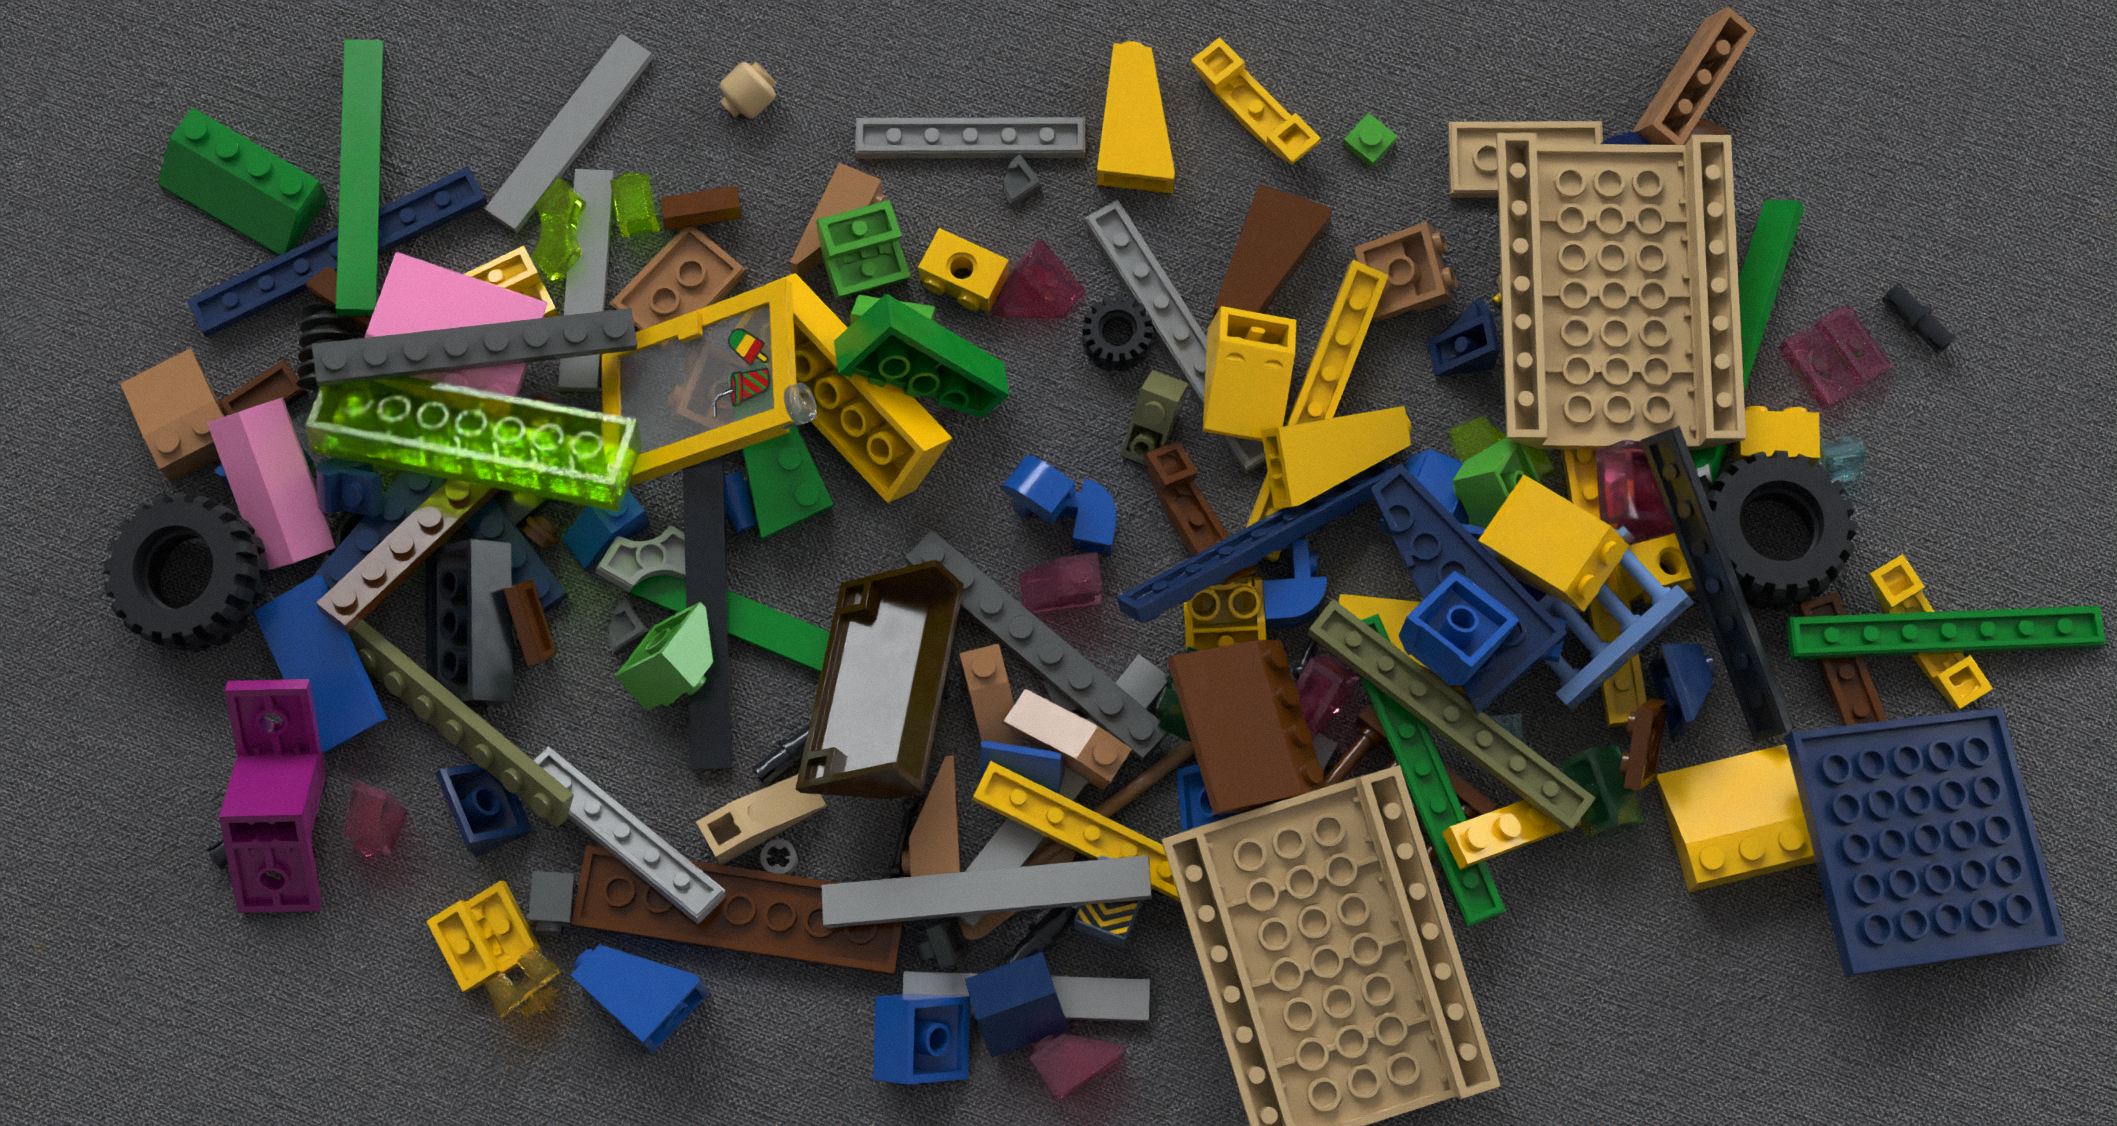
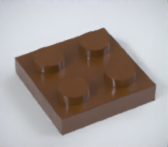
(1647, 730)

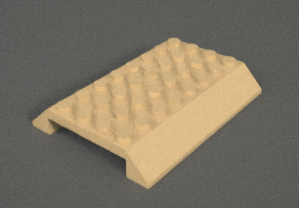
(1619, 292)
(1331, 957)

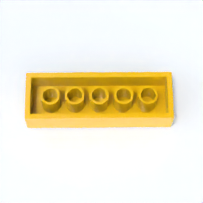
(872, 426)

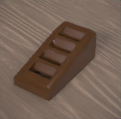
(324, 290)

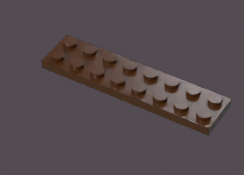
(758, 916)

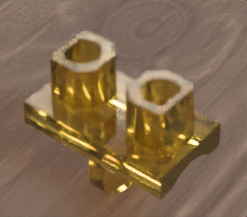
(509, 996)

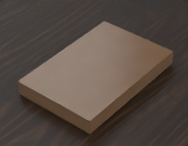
(679, 280)

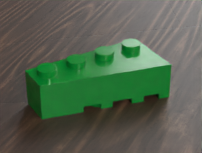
(924, 358)
(784, 484)

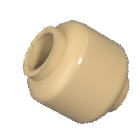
(747, 90)

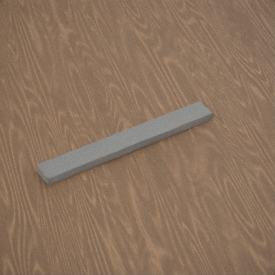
(1168, 312)
(1016, 843)
(986, 891)

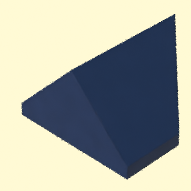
(1466, 343)

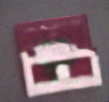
(1835, 357)

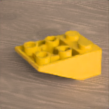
(1247, 372)

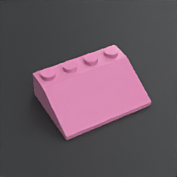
(430, 298)

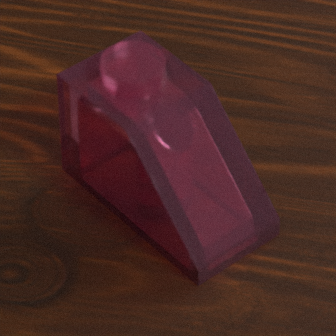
(1062, 584)
(1323, 691)
(373, 820)
(1072, 1062)

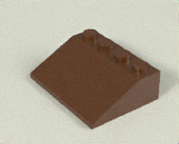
(1246, 725)

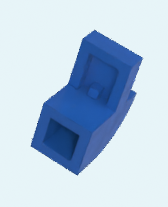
(1039, 489)
(1094, 518)
(1297, 599)

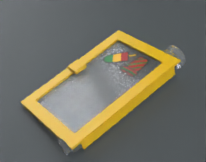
(710, 381)

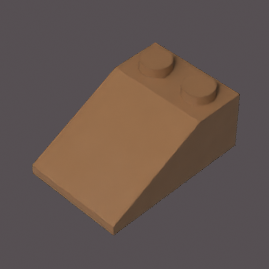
(173, 412)

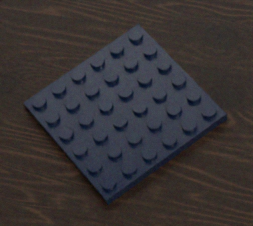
(1924, 840)

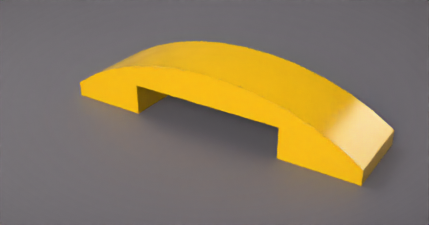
(1252, 104)
(1952, 674)

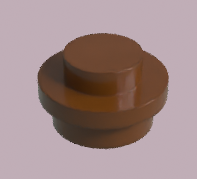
(542, 531)

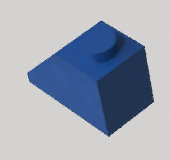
(598, 527)

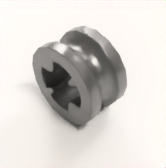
(781, 846)

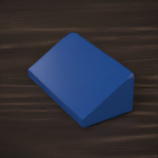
(1034, 764)

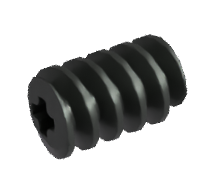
(318, 326)

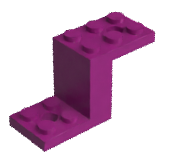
(273, 796)

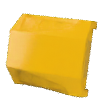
(1225, 615)

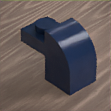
(349, 487)

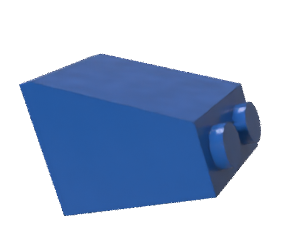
(638, 992)

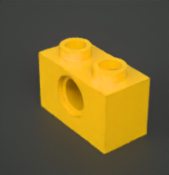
(952, 253)
(1650, 554)

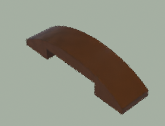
(1185, 504)

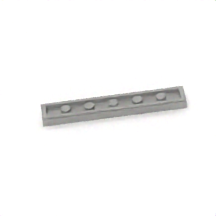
(569, 132)
(970, 137)
(588, 276)
(634, 842)
(1079, 996)

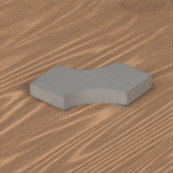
(634, 561)

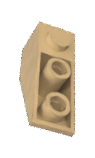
(756, 818)

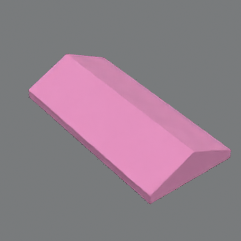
(272, 482)

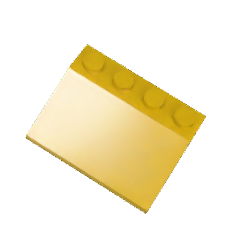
(1736, 818)

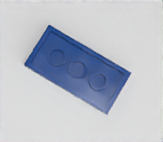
(319, 650)

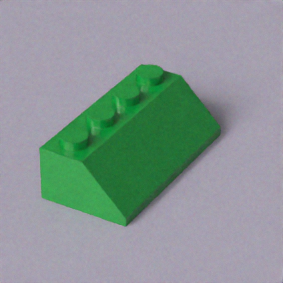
(240, 183)

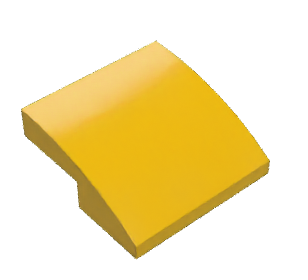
(516, 273)
(482, 935)

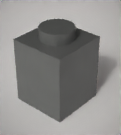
(550, 901)

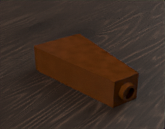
(1271, 248)

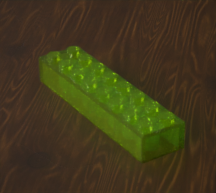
(478, 438)

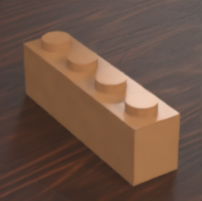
(1695, 79)

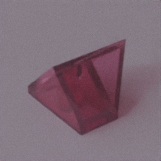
(1039, 286)

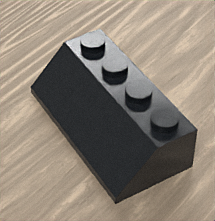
(470, 621)

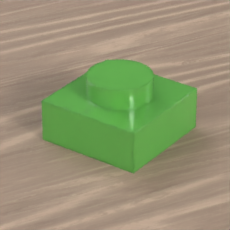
(1370, 140)

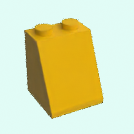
(1553, 544)

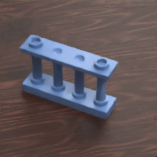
(1635, 629)

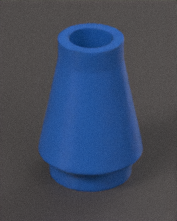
(739, 503)

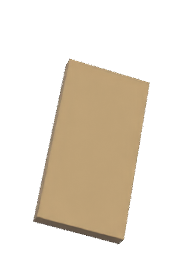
(1474, 152)

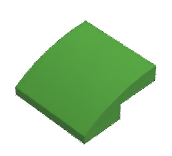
(862, 249)

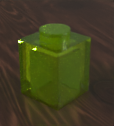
(634, 204)

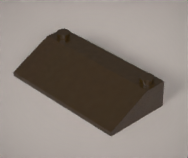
(881, 684)

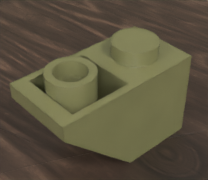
(1154, 415)

